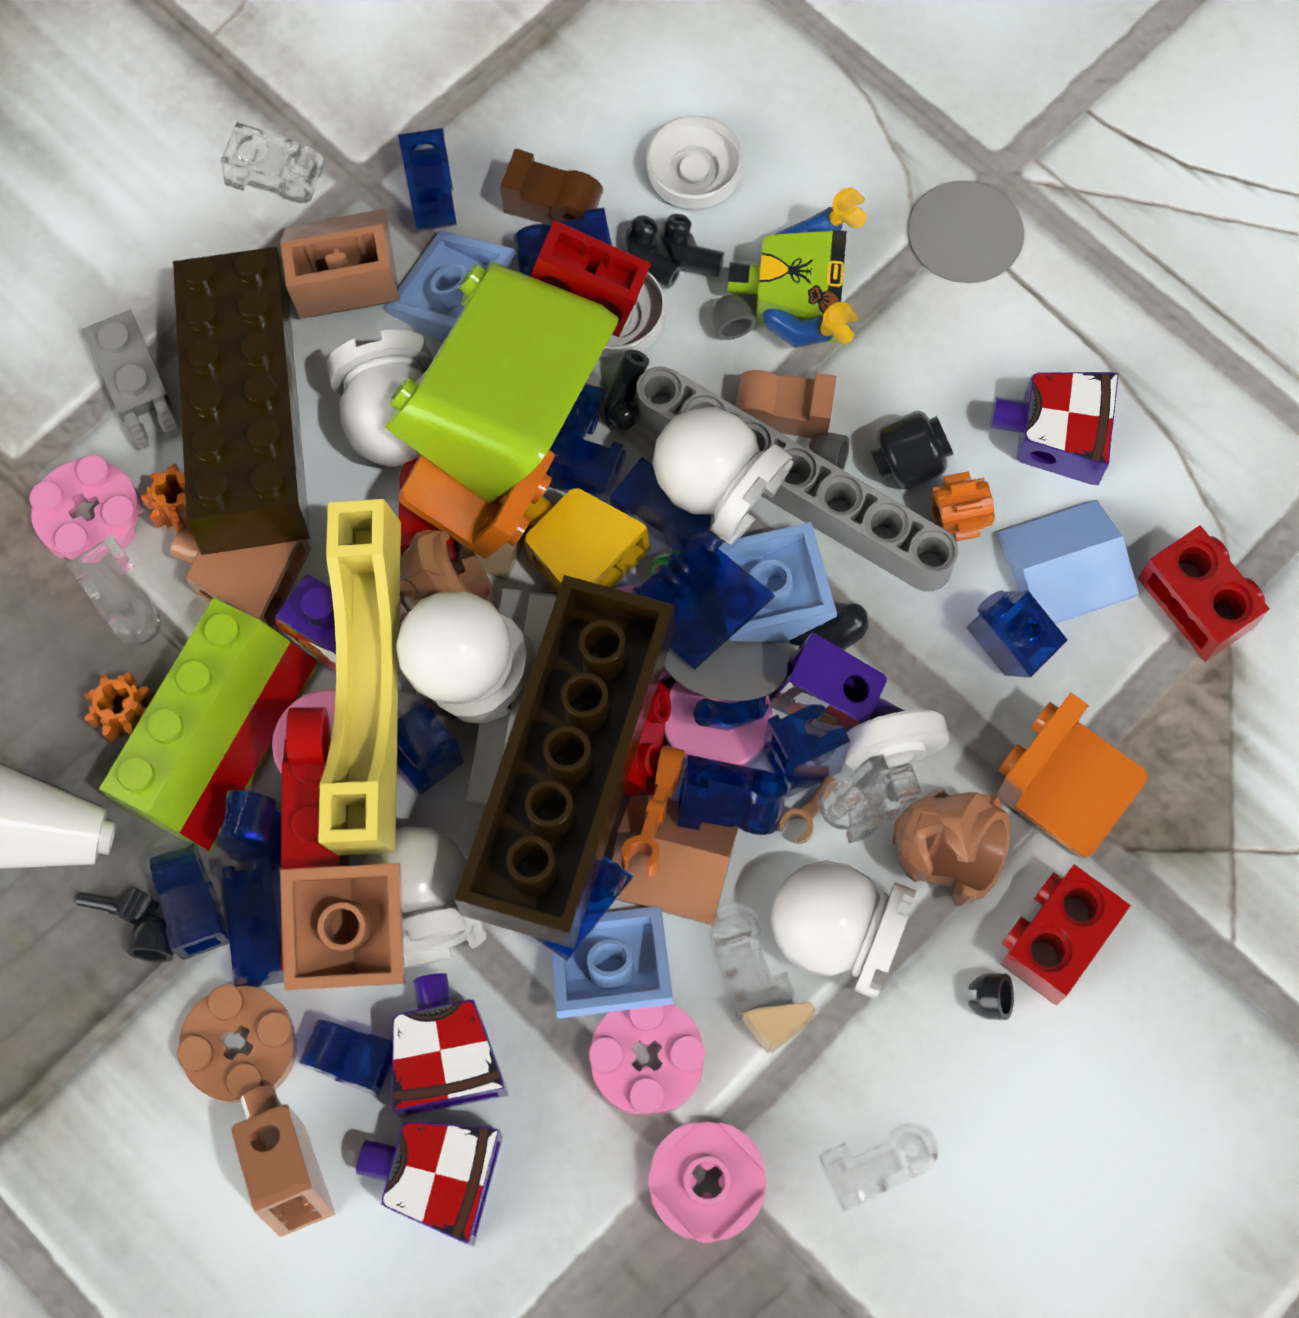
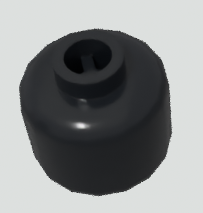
(912, 449)

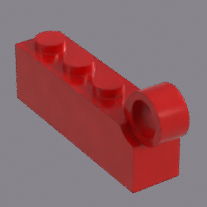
(302, 771)

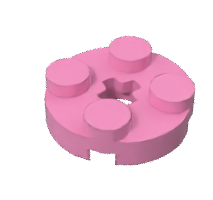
(69, 486)
(647, 1090)
(742, 1182)

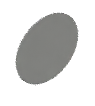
(966, 231)
(733, 671)

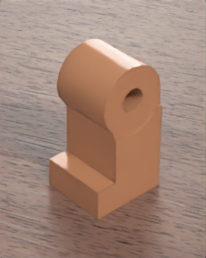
(788, 402)

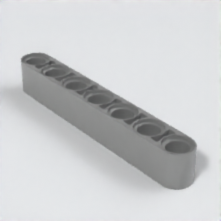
(822, 484)

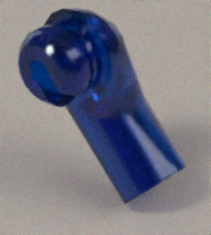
(729, 715)

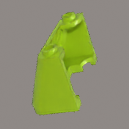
(501, 379)

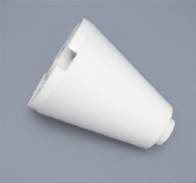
(48, 825)

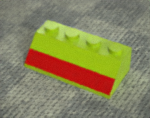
(208, 724)

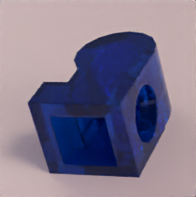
(348, 1056)

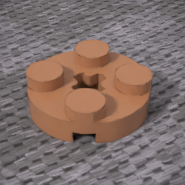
(227, 1012)

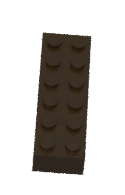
(239, 402)
(567, 762)

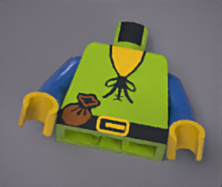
(803, 276)

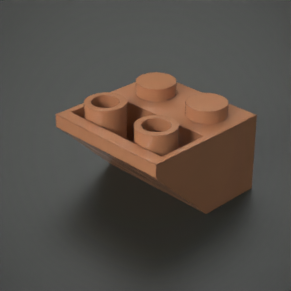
(339, 263)

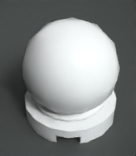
(366, 381)
(714, 466)
(465, 655)
(429, 884)
(838, 923)

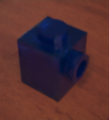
(1016, 632)

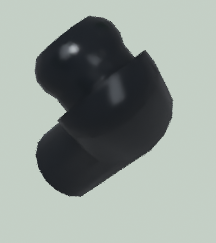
(642, 243)
(684, 250)
(617, 404)
(842, 630)

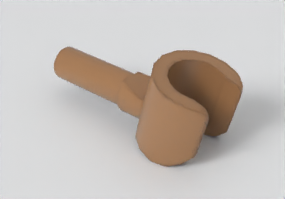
(807, 811)

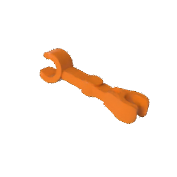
(668, 777)

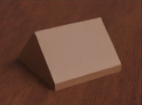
(690, 864)
(342, 926)

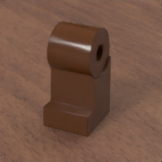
(546, 192)

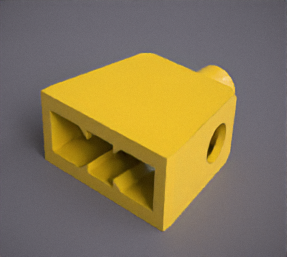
(583, 540)

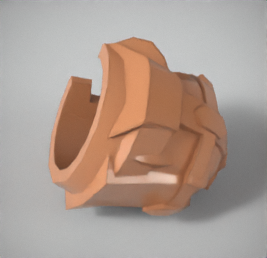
(428, 570)
(954, 842)

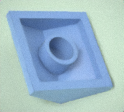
(431, 289)
(1070, 561)
(793, 570)
(615, 966)

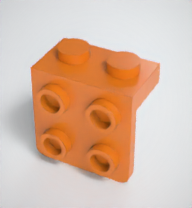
(465, 515)
(1070, 779)

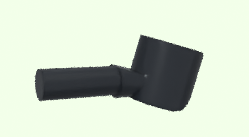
(132, 909)

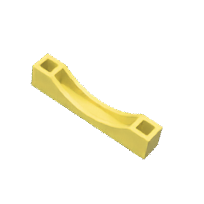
(361, 763)

